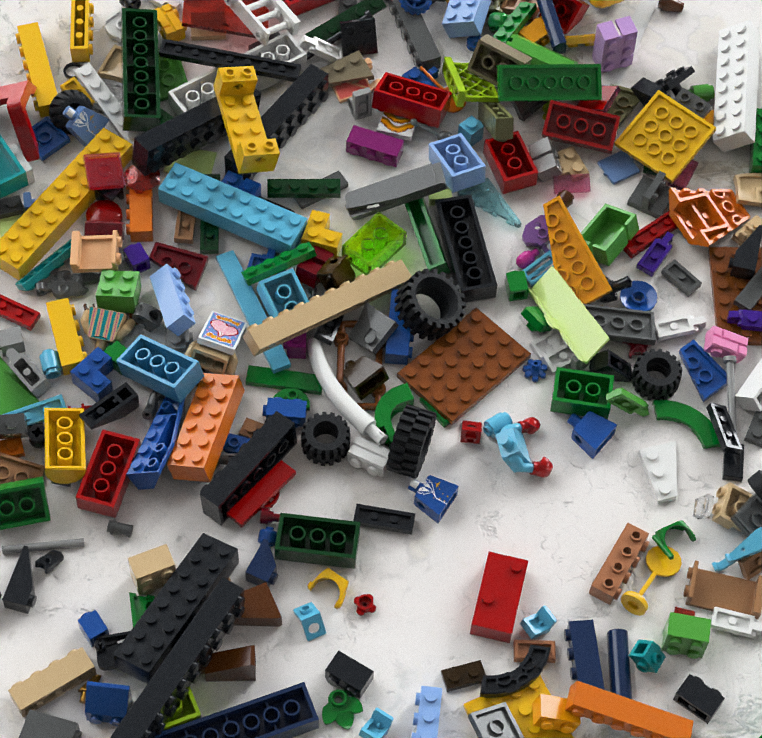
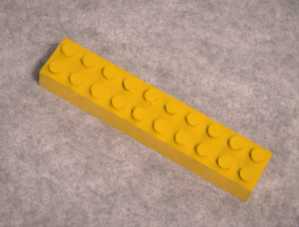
(55, 209)

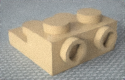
(729, 502)

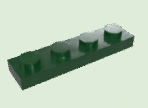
(303, 188)

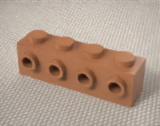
(619, 563)

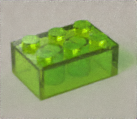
(374, 243)

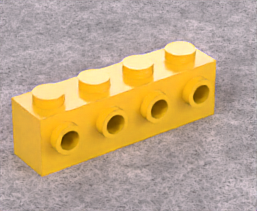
(81, 30)

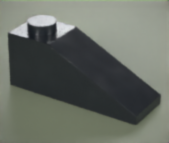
(746, 256)
(111, 407)
(20, 590)

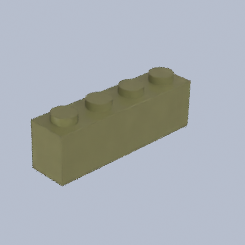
(496, 120)

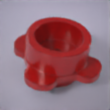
(365, 598)

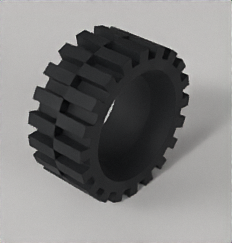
(442, 292)
(411, 441)

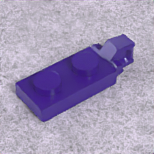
(655, 255)
(746, 319)

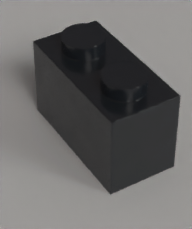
(348, 675)
(699, 698)

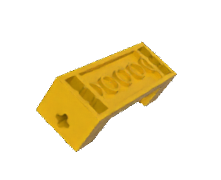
(242, 120)

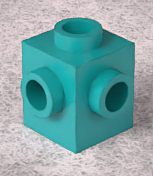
(647, 656)

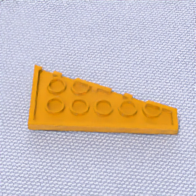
(572, 255)

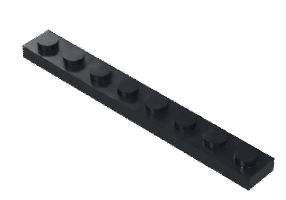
(222, 58)

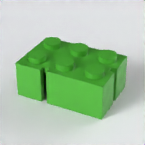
(609, 233)

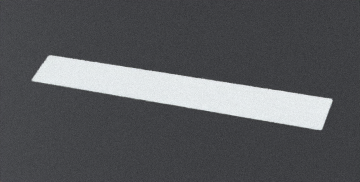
(640, 19)

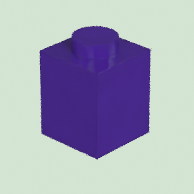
(136, 257)

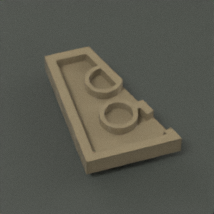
(348, 69)

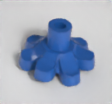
(535, 370)

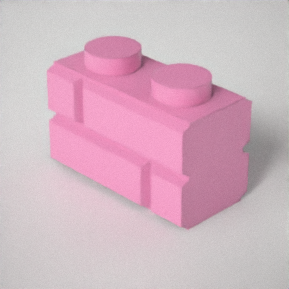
(724, 343)

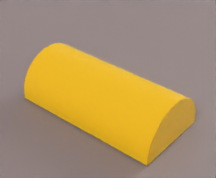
(64, 445)

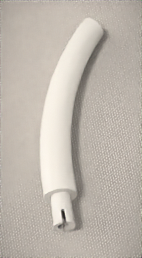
(339, 397)

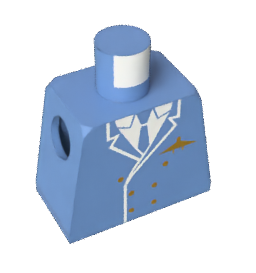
(84, 123)

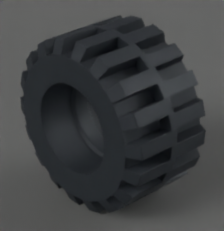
(659, 362)
(322, 425)

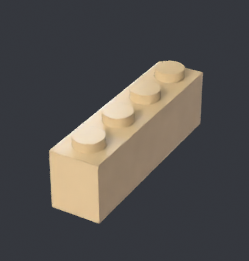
(52, 681)

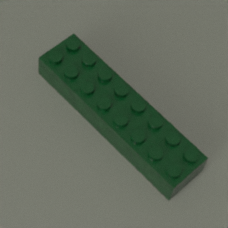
(140, 69)

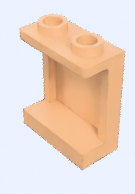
(95, 252)

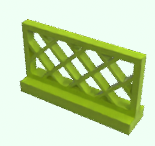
(456, 84)

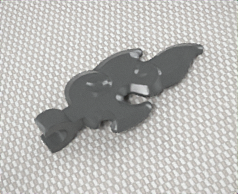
(63, 289)

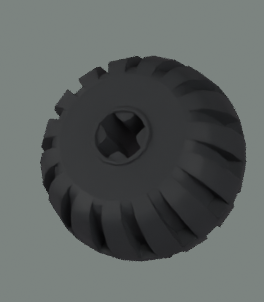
(63, 99)

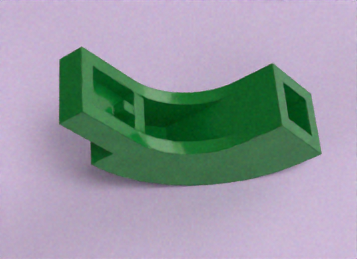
(389, 405)

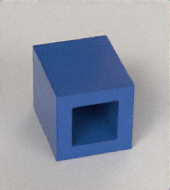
(92, 626)

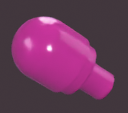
(526, 258)

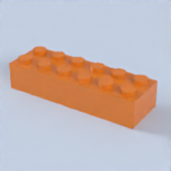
(206, 427)

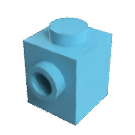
(472, 130)

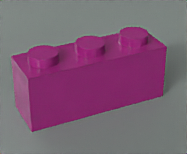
(374, 146)

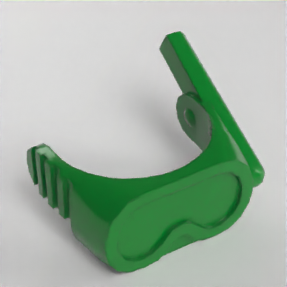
(659, 536)

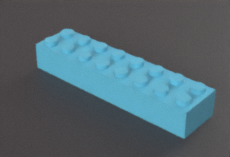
(231, 209)

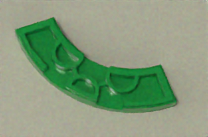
(685, 414)

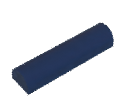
(552, 26)
(619, 662)

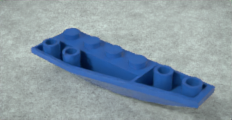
(157, 445)

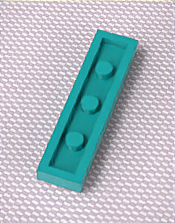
(43, 270)

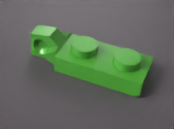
(627, 402)

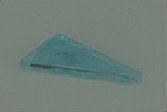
(491, 201)

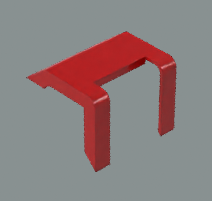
(16, 98)

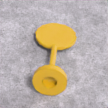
(659, 565)

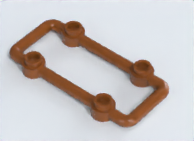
(341, 341)

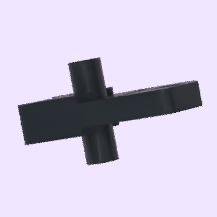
(49, 560)

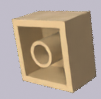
(151, 569)

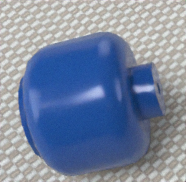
(268, 534)

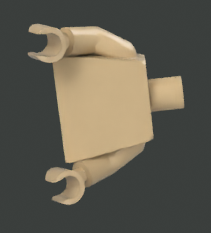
(212, 359)

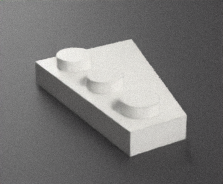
(661, 470)

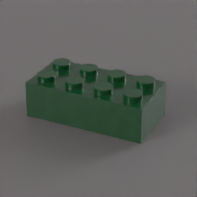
(317, 540)

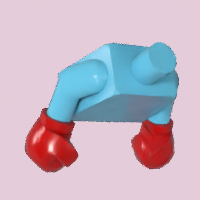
(514, 449)

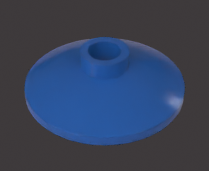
(641, 291)

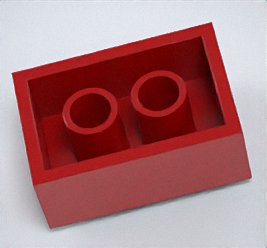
(510, 163)

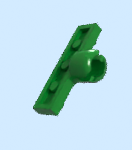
(506, 25)

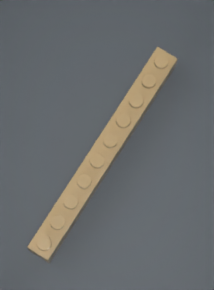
(325, 307)

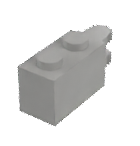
(28, 372)

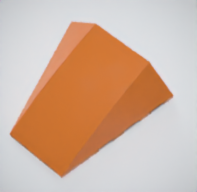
(705, 214)

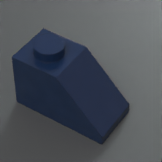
(262, 566)

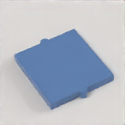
(618, 167)

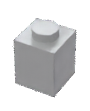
(10, 339)

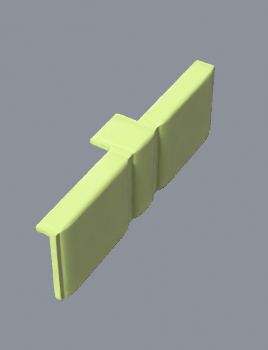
(568, 315)

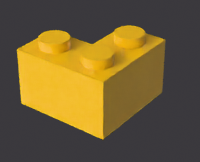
(318, 233)

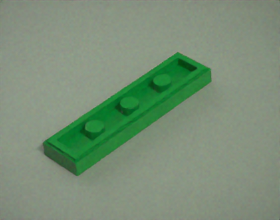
(284, 379)

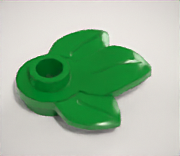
(341, 712)

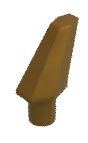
(82, 690)

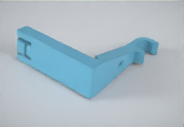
(748, 547)

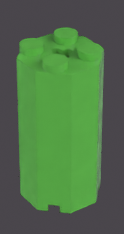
(539, 54)

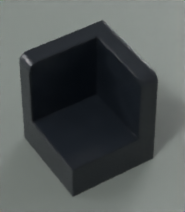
(109, 194)

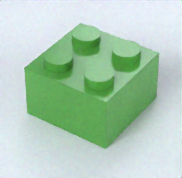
(118, 290)
(686, 635)

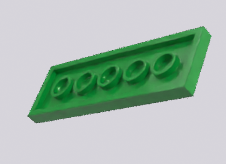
(549, 82)

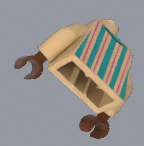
(105, 325)

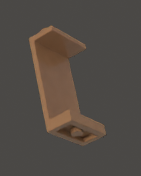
(714, 589)

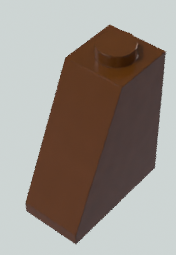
(259, 608)
(232, 665)

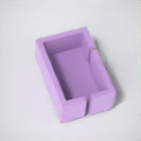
(610, 48)

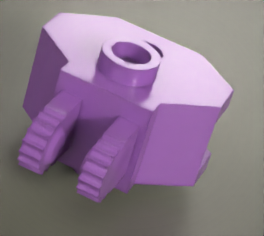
(537, 237)

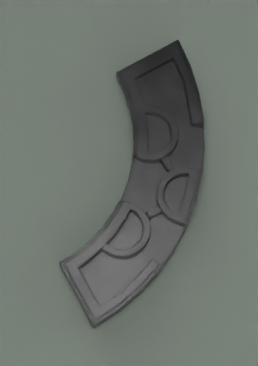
(518, 679)

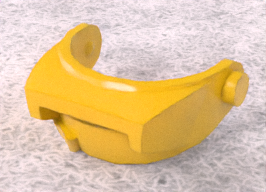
(329, 574)

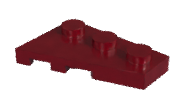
(189, 264)

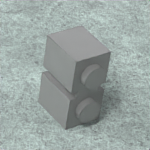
(544, 155)

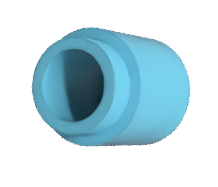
(50, 363)
(496, 423)

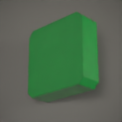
(536, 319)

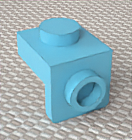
(539, 623)
(377, 725)

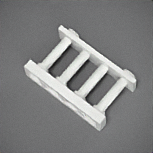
(278, 10)

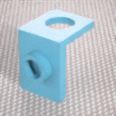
(308, 615)

